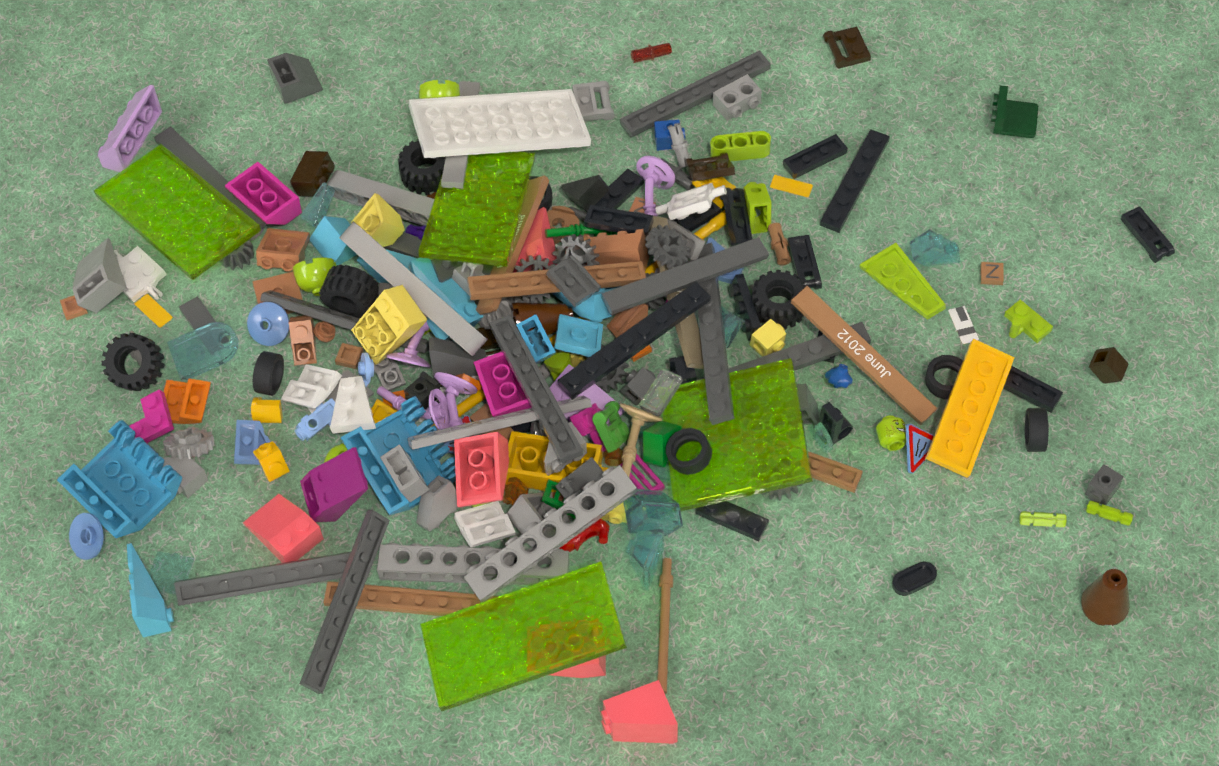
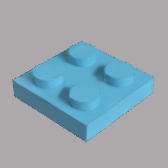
(578, 336)

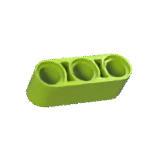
(742, 145)

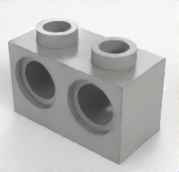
(737, 97)
(404, 473)

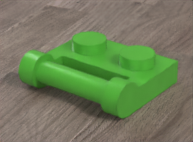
(614, 432)

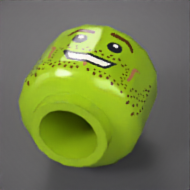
(891, 433)

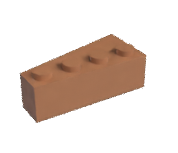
(620, 247)

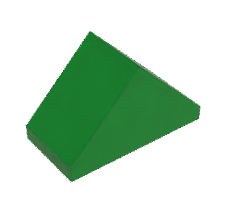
(655, 441)

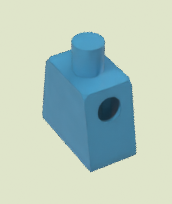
(536, 339)

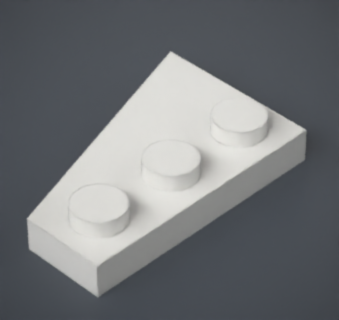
(352, 407)

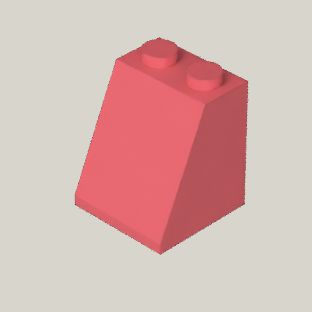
(640, 716)

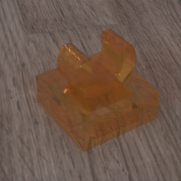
(514, 490)

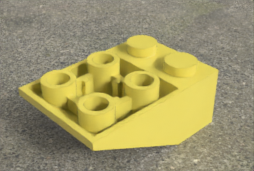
(388, 323)

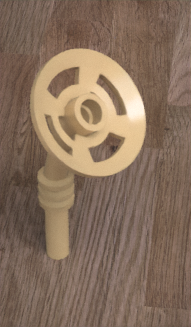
(639, 417)

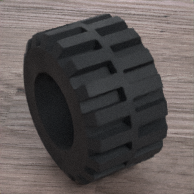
(416, 178)
(774, 285)
(349, 290)
(116, 357)

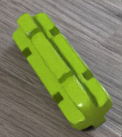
(1109, 513)
(1043, 519)

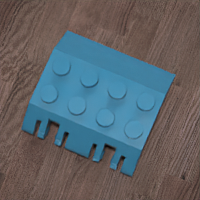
(388, 434)
(123, 483)

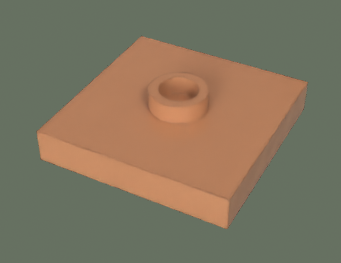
(281, 283)

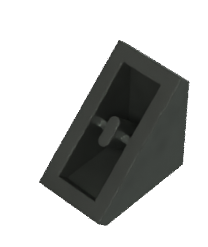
(586, 191)

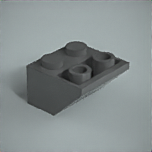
(293, 76)

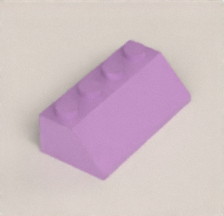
(130, 130)

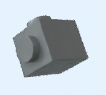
(637, 385)
(1104, 485)

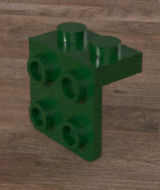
(1013, 117)

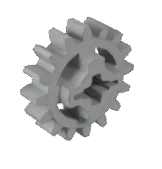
(188, 443)

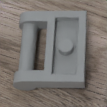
(586, 100)

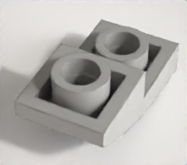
(389, 374)

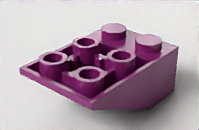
(334, 486)

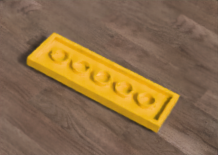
(970, 408)

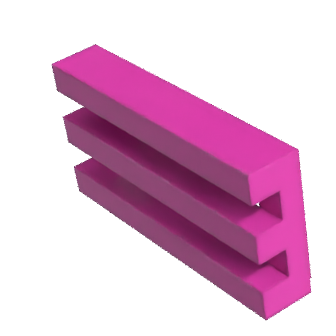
(659, 485)

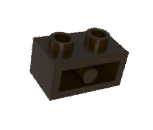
(312, 172)

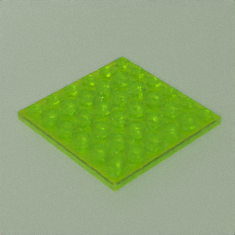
(752, 452)

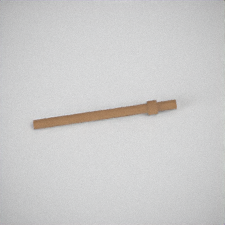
(666, 584)

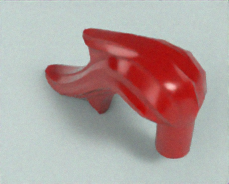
(599, 528)

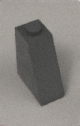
(452, 358)

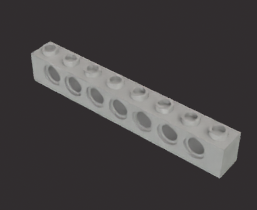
(612, 477)
(463, 555)

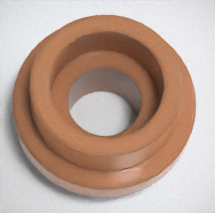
(324, 331)

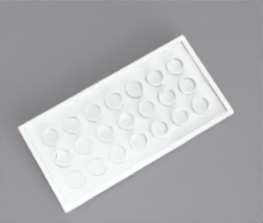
(498, 123)

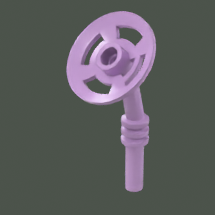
(653, 178)
(410, 353)
(454, 387)
(435, 412)

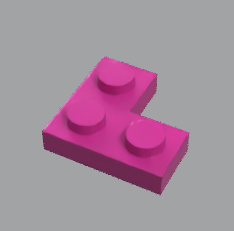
(156, 420)
(584, 424)

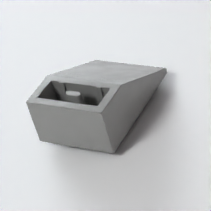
(98, 278)

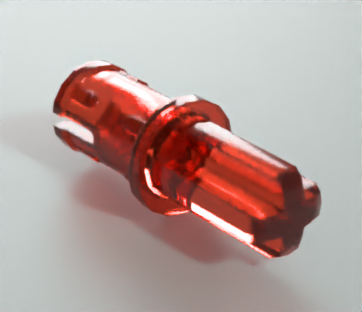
(650, 52)

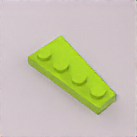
(903, 279)

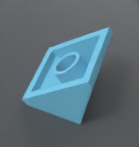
(327, 239)

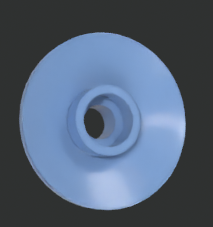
(277, 323)
(86, 536)

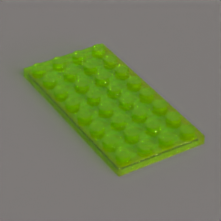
(177, 211)
(482, 217)
(522, 636)

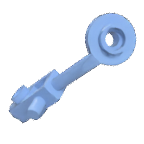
(323, 414)

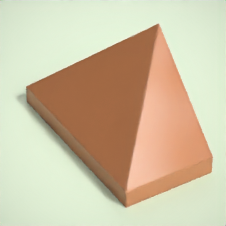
(627, 319)

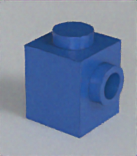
(662, 134)

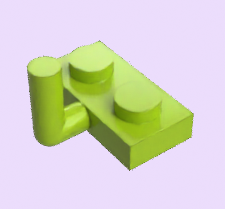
(1028, 321)

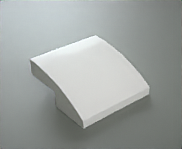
(312, 386)
(484, 524)

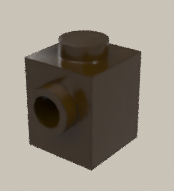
(1108, 365)

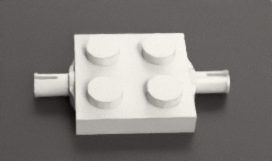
(691, 201)
(140, 274)

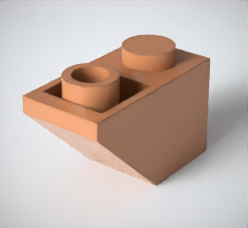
(303, 340)

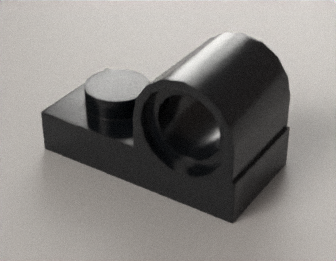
(834, 422)

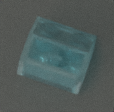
(651, 511)

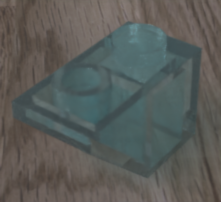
(934, 249)

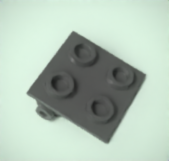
(579, 478)

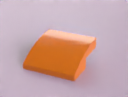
(186, 400)

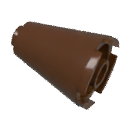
(547, 313)
(1107, 598)

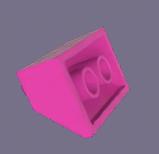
(265, 195)
(500, 385)

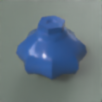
(839, 376)

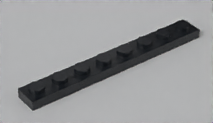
(633, 340)

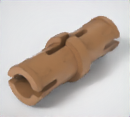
(779, 244)

